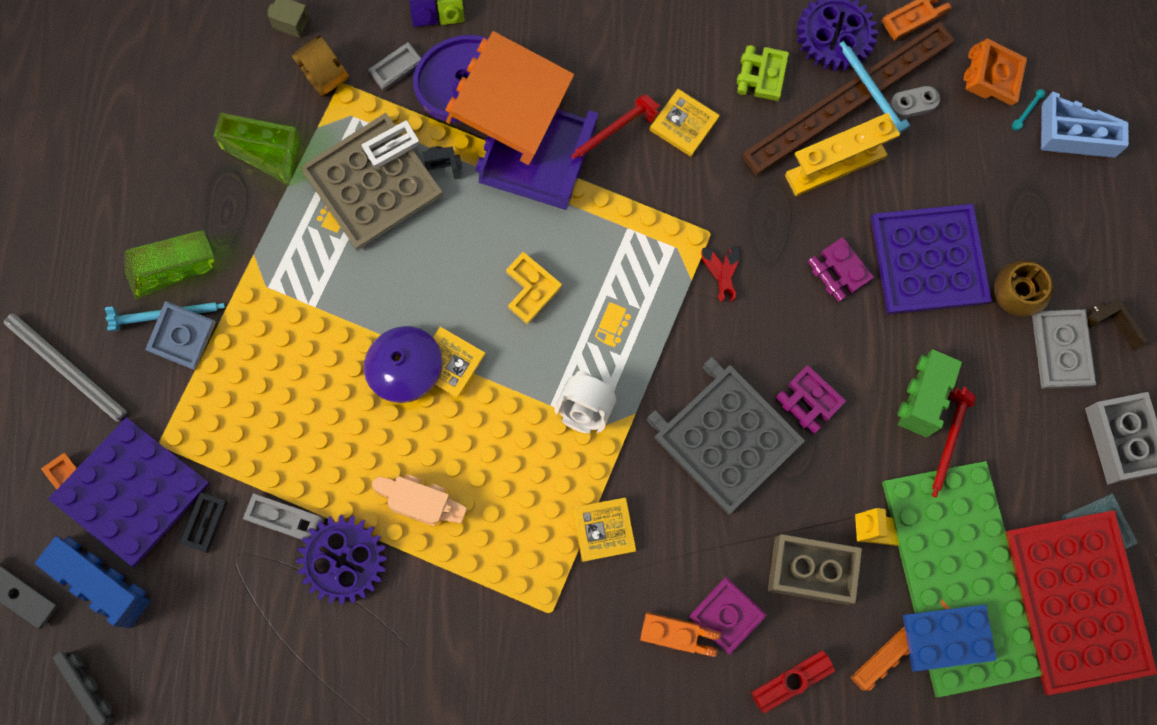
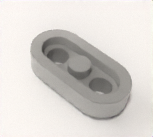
(915, 102)

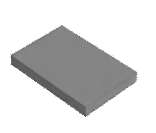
(1063, 349)

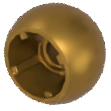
(1034, 283)

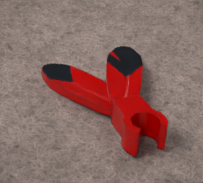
(724, 271)

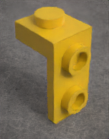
(875, 527)

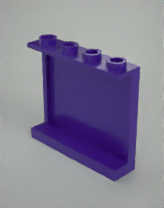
(552, 170)

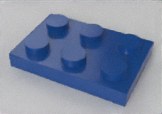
(949, 638)

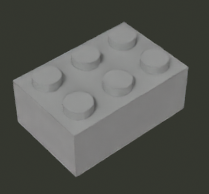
(1125, 437)

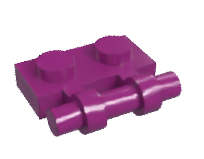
(847, 267)
(816, 394)

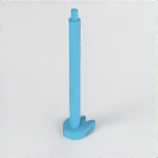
(873, 89)
(115, 321)

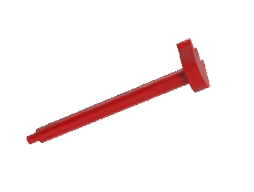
(644, 106)
(964, 399)

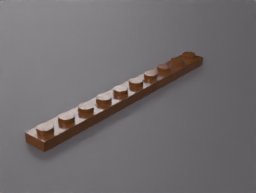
(846, 99)

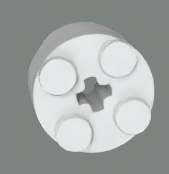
(586, 403)

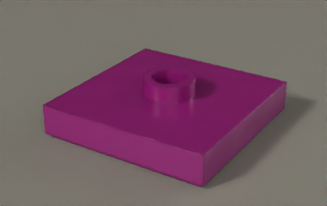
(730, 613)

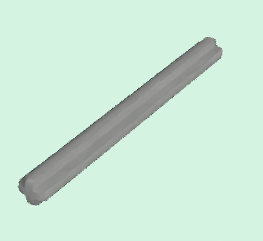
(65, 367)

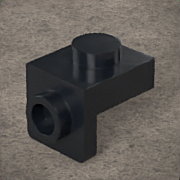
(440, 157)

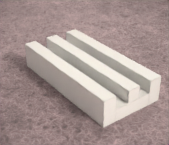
(404, 126)

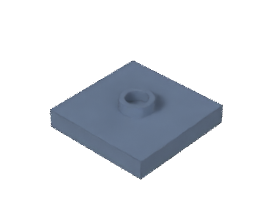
(180, 335)

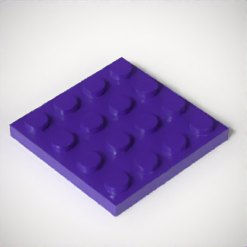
(930, 259)
(129, 492)

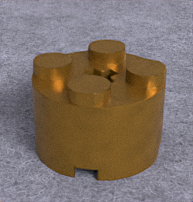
(320, 65)

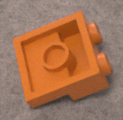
(995, 72)

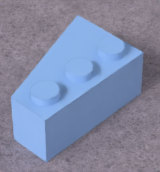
(1079, 130)

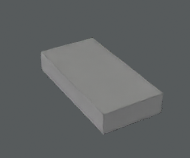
(395, 66)

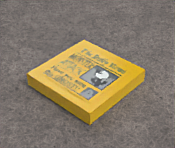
(684, 122)
(459, 362)
(603, 529)

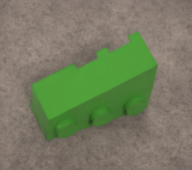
(929, 393)

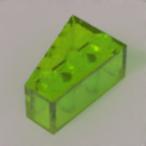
(260, 144)
(167, 262)

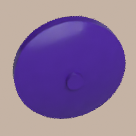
(441, 72)

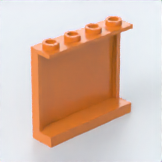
(510, 94)

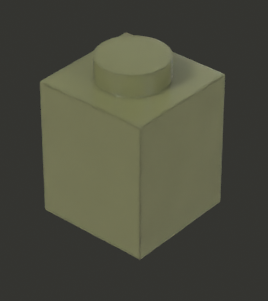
(288, 17)

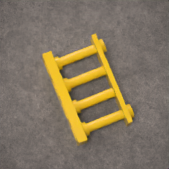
(841, 154)

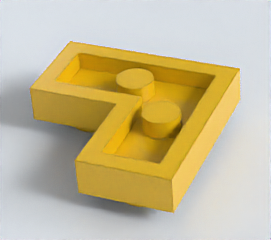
(537, 284)

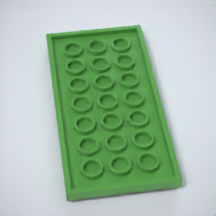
(960, 554)

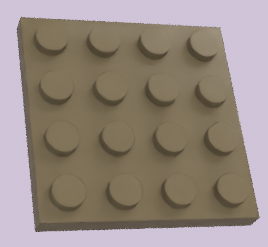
(369, 199)

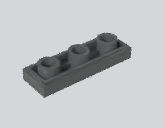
(30, 603)
(84, 688)

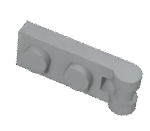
(280, 517)

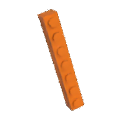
(882, 660)

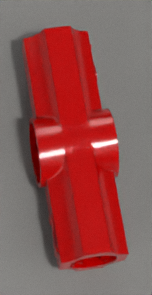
(808, 672)

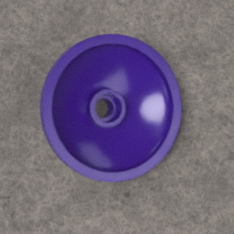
(412, 374)

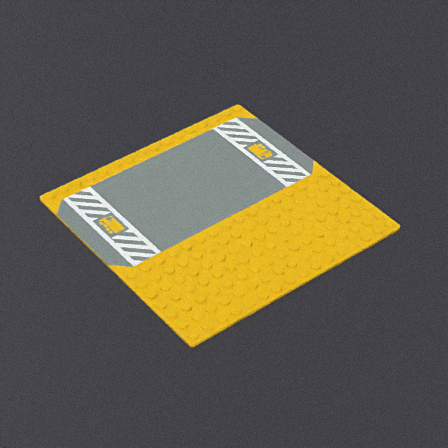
(287, 390)

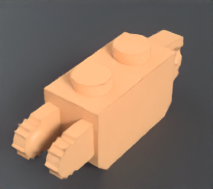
(418, 501)

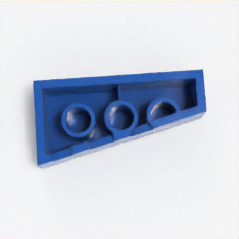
(93, 581)

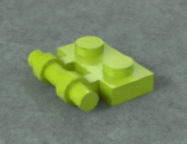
(770, 74)

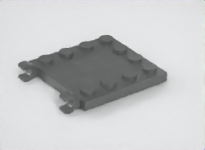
(727, 437)

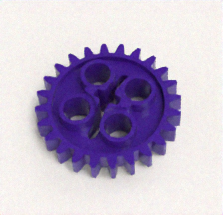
(814, 25)
(329, 582)

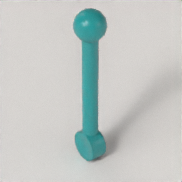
(1017, 124)

